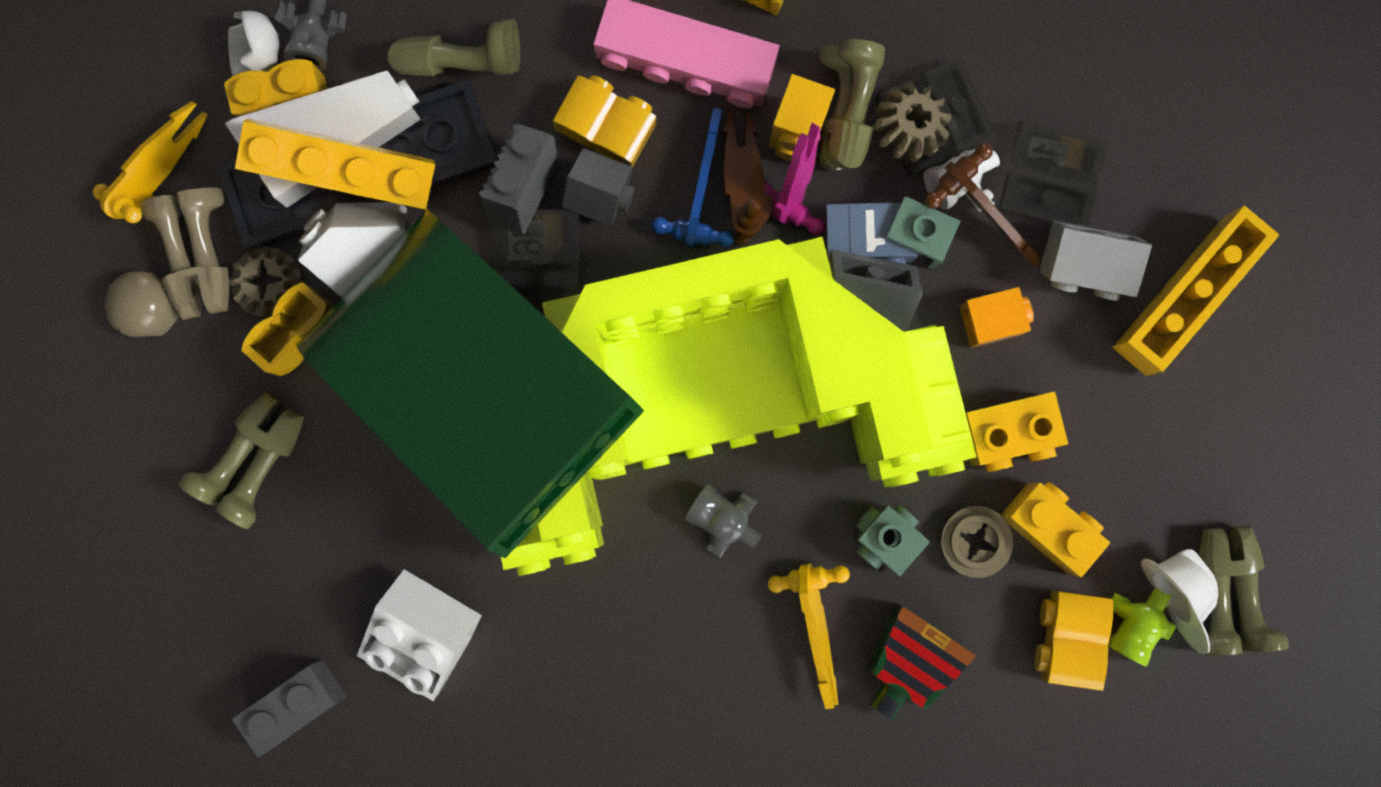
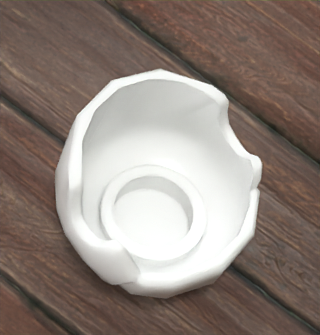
(252, 43)

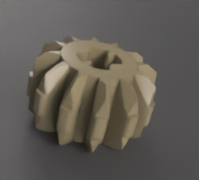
(921, 112)

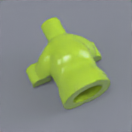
(1141, 626)

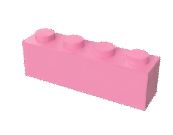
(685, 52)

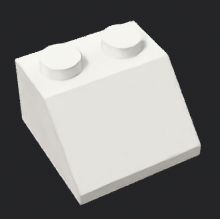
(349, 240)

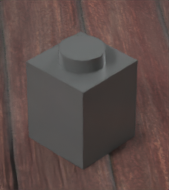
(598, 187)

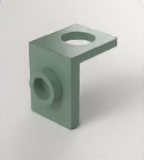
(923, 230)

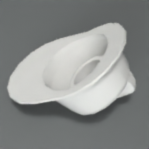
(1192, 593)

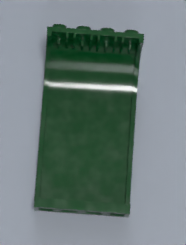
(468, 383)

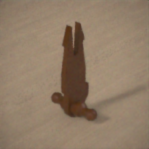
(959, 177)
(744, 182)

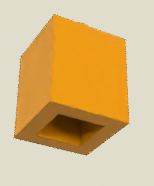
(996, 317)

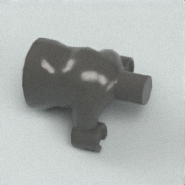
(310, 31)
(723, 520)

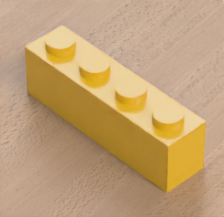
(334, 163)
(1195, 291)

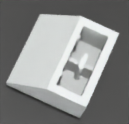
(417, 635)

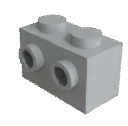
(1094, 260)

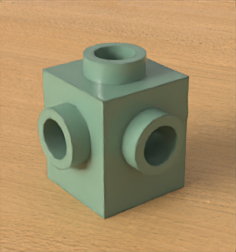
(905, 543)

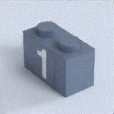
(863, 231)

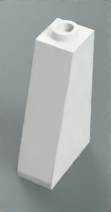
(357, 111)

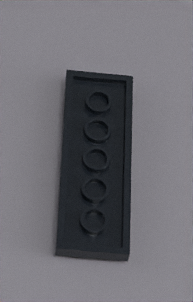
(448, 133)

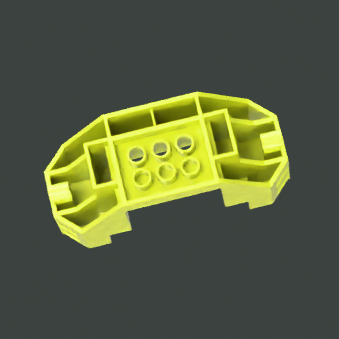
(745, 351)

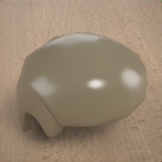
(139, 305)

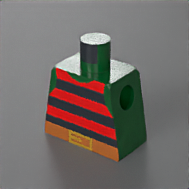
(914, 662)

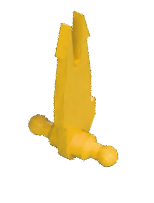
(148, 167)
(808, 581)

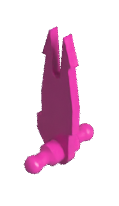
(788, 202)

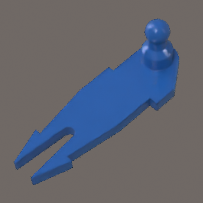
(691, 230)

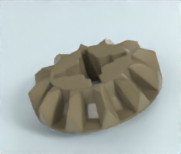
(250, 266)
(995, 533)

